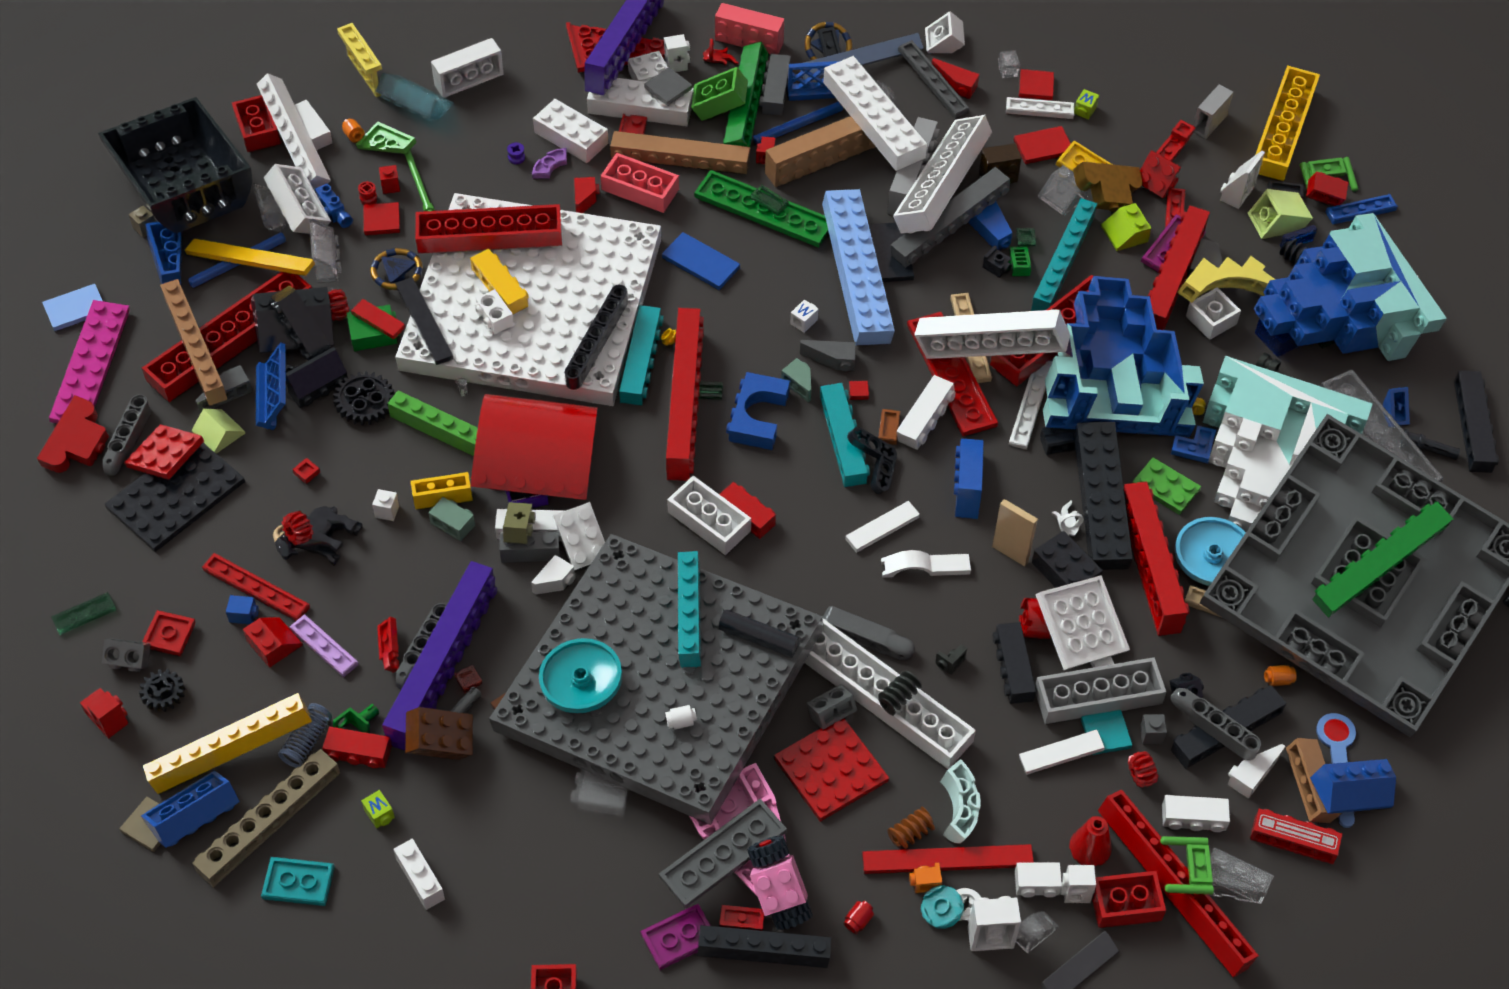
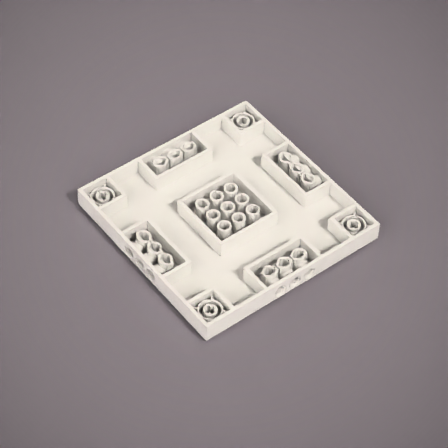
(564, 297)

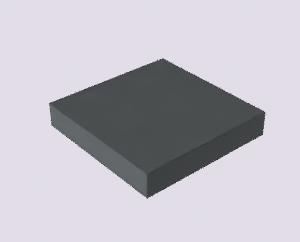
(668, 86)

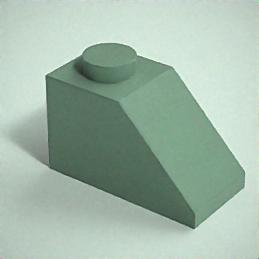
(800, 378)

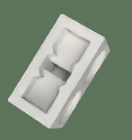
(494, 312)
(1078, 884)

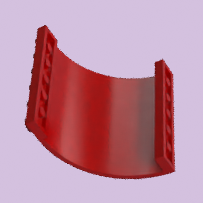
(534, 446)

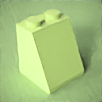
(1279, 213)

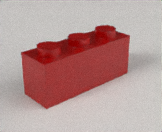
(762, 517)
(357, 747)

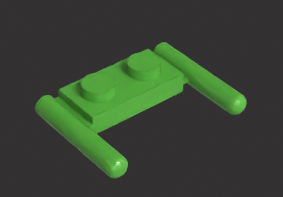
(1332, 167)
(1198, 865)

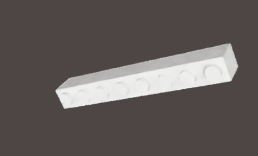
(292, 129)

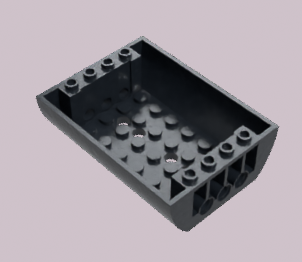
(184, 139)

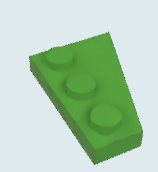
(386, 139)

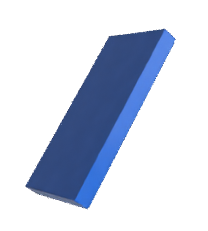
(701, 260)

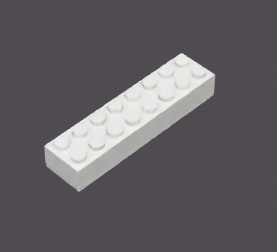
(875, 113)
(993, 334)

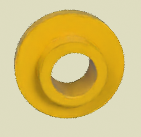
(669, 337)

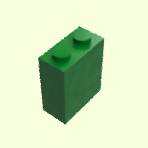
(367, 337)

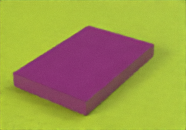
(675, 936)

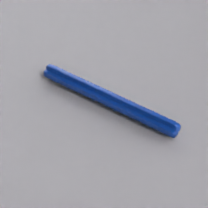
(799, 122)
(223, 266)

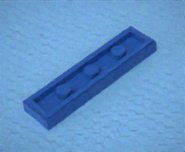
(1348, 211)

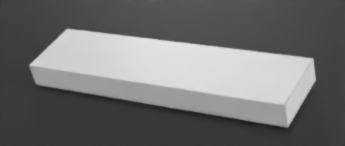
(1040, 108)
(882, 526)
(1061, 752)

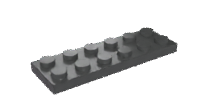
(720, 853)

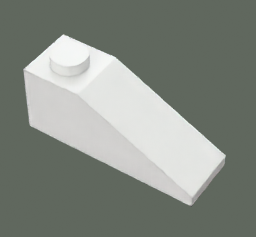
(1252, 772)

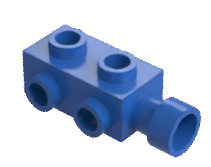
(333, 206)

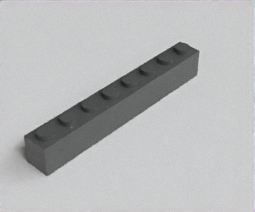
(957, 212)

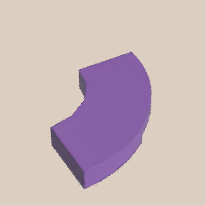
(552, 160)

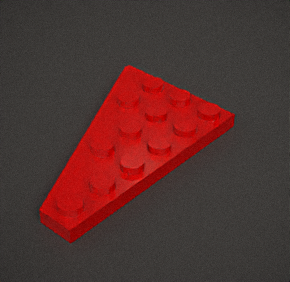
(585, 38)

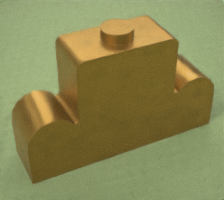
(1109, 183)

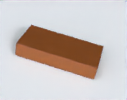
(889, 425)

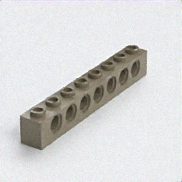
(248, 842)

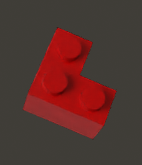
(105, 712)

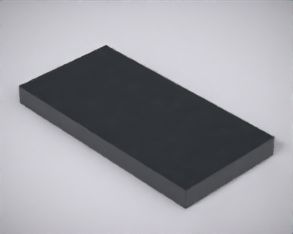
(883, 236)

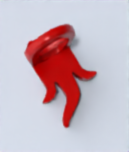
(717, 56)

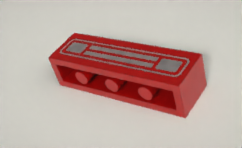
(1296, 836)

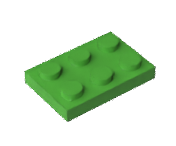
(1168, 485)

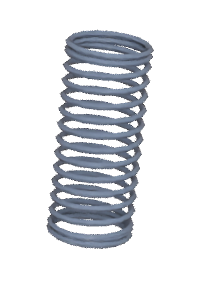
(294, 755)

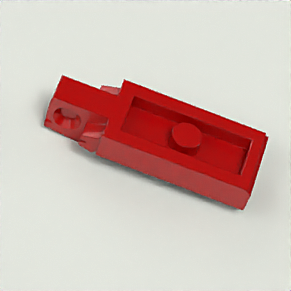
(388, 644)

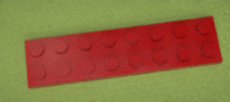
(969, 405)

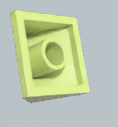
(217, 429)

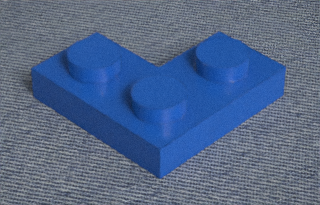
(1196, 449)

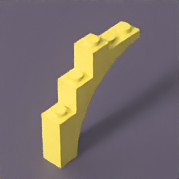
(1229, 274)

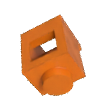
(925, 878)

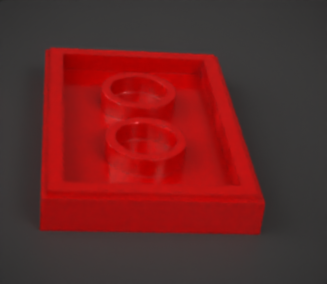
(1042, 144)

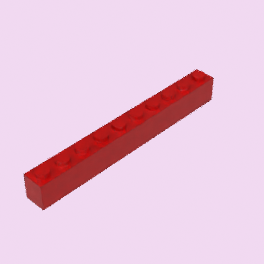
(1197, 909)

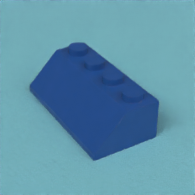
(1355, 786)
(190, 809)

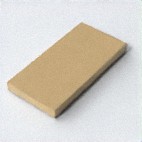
(1014, 532)

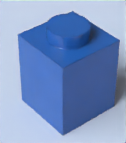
(241, 609)

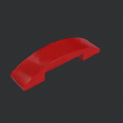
(1177, 140)

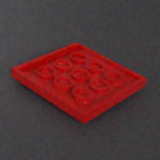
(831, 769)

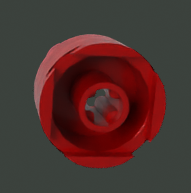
(1032, 620)

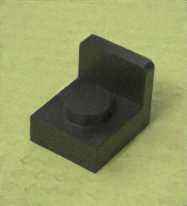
(953, 660)

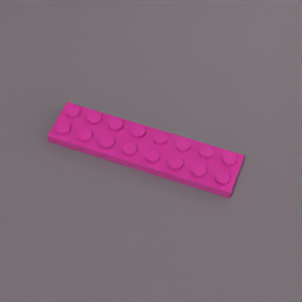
(91, 355)

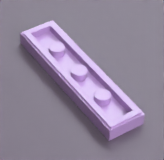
(324, 646)

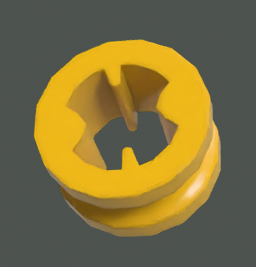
(1199, 406)

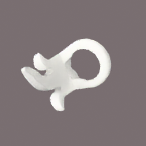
(1067, 521)

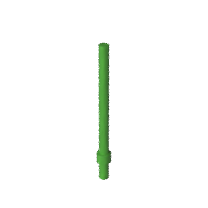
(427, 206)

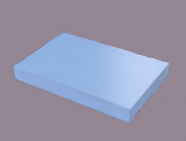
(71, 307)

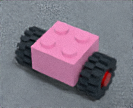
(779, 883)

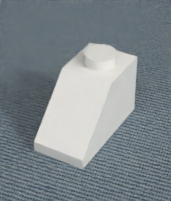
(553, 576)

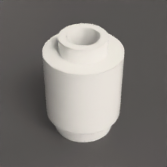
(681, 717)

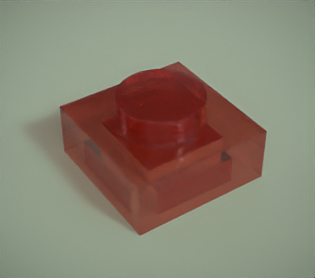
(468, 678)

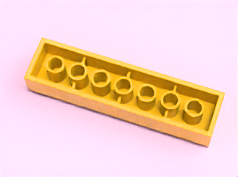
(1286, 121)

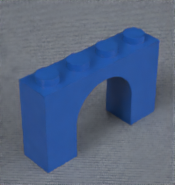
(756, 389)

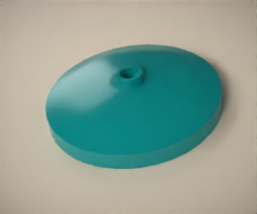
(580, 675)

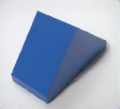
(1397, 405)

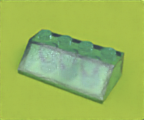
(412, 96)

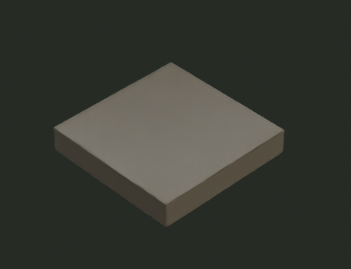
(136, 827)

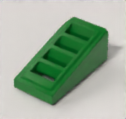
(1020, 253)

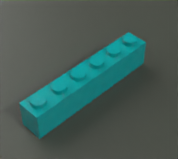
(640, 355)
(839, 423)
(689, 609)

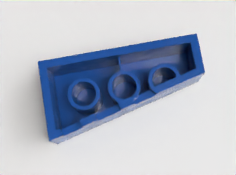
(968, 478)

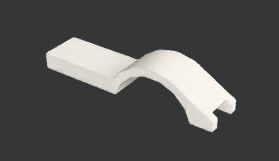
(933, 564)

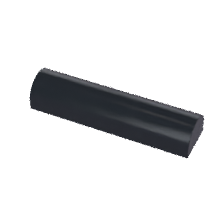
(759, 633)

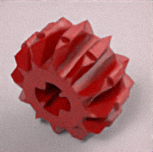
(338, 304)
(297, 528)
(1142, 769)

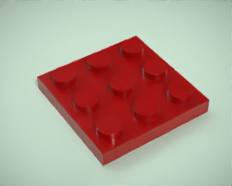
(164, 451)

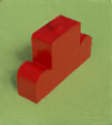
(74, 437)

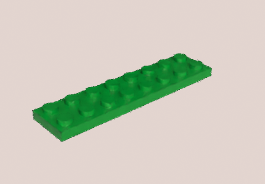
(736, 198)

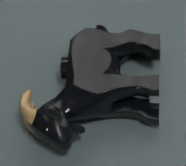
(324, 523)

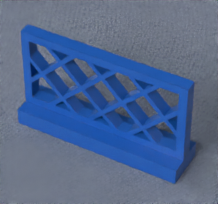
(805, 89)
(271, 388)

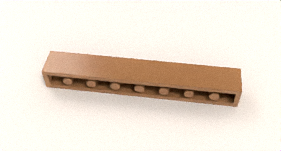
(681, 152)
(193, 342)

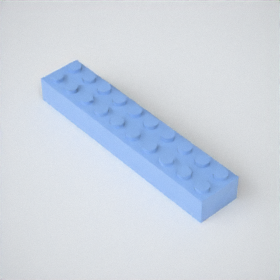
(858, 267)

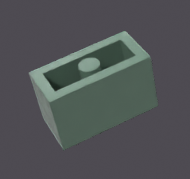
(452, 518)

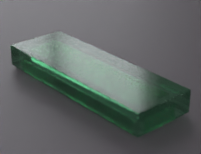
(83, 613)

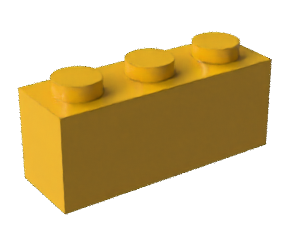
(430, 490)

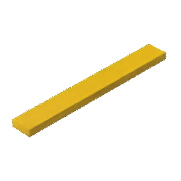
(250, 257)

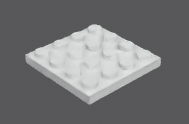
(1082, 622)

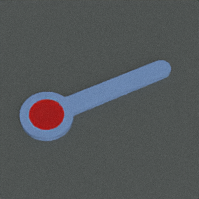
(1337, 733)

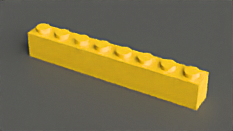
(227, 743)

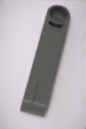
(126, 434)
(870, 634)
(420, 640)
(1218, 731)

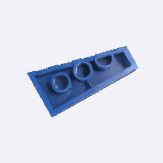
(166, 251)

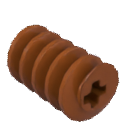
(911, 827)

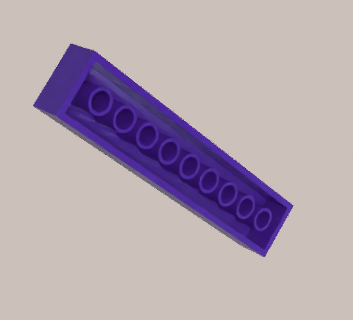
(618, 43)
(442, 649)

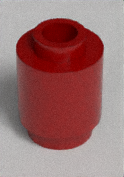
(858, 917)

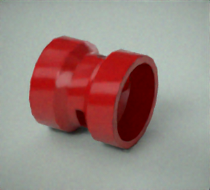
(367, 193)

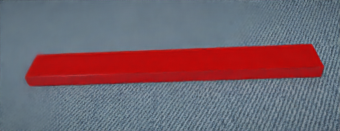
(948, 858)

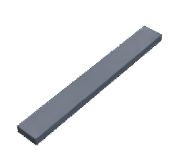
(871, 53)

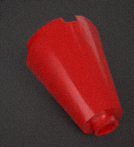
(1091, 842)

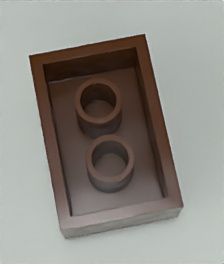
(439, 733)

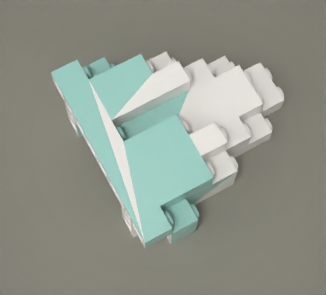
(1263, 429)

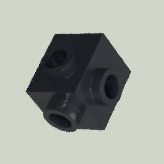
(1188, 682)

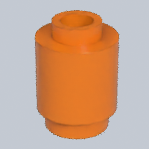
(353, 130)
(1280, 675)

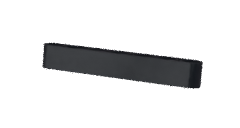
(596, 337)

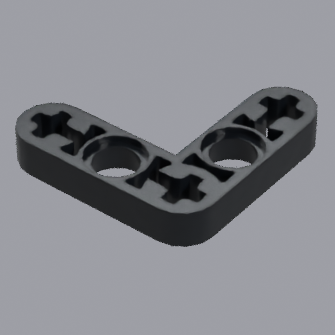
(883, 452)

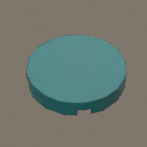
(942, 906)

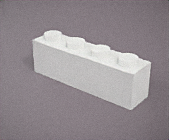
(926, 412)
(543, 523)

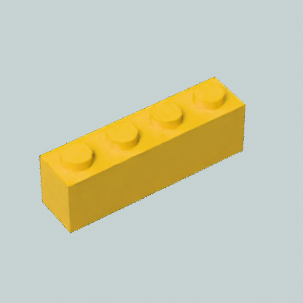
(497, 277)

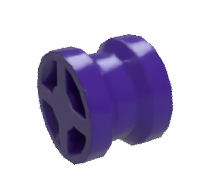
(516, 153)

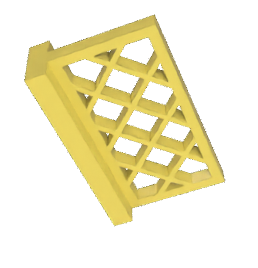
(361, 55)

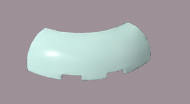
(965, 801)

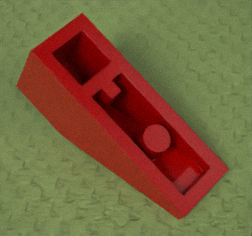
(960, 79)

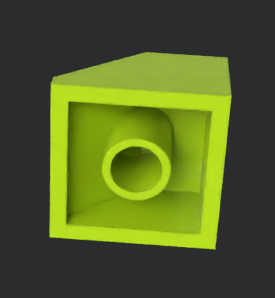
(1127, 227)

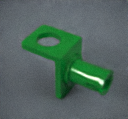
(359, 720)

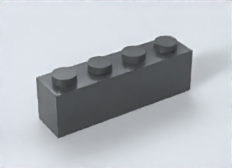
(776, 84)

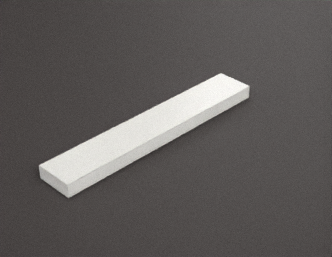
(1029, 408)

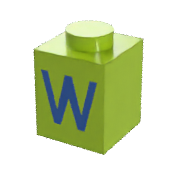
(1086, 104)
(378, 809)

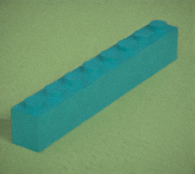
(1064, 255)

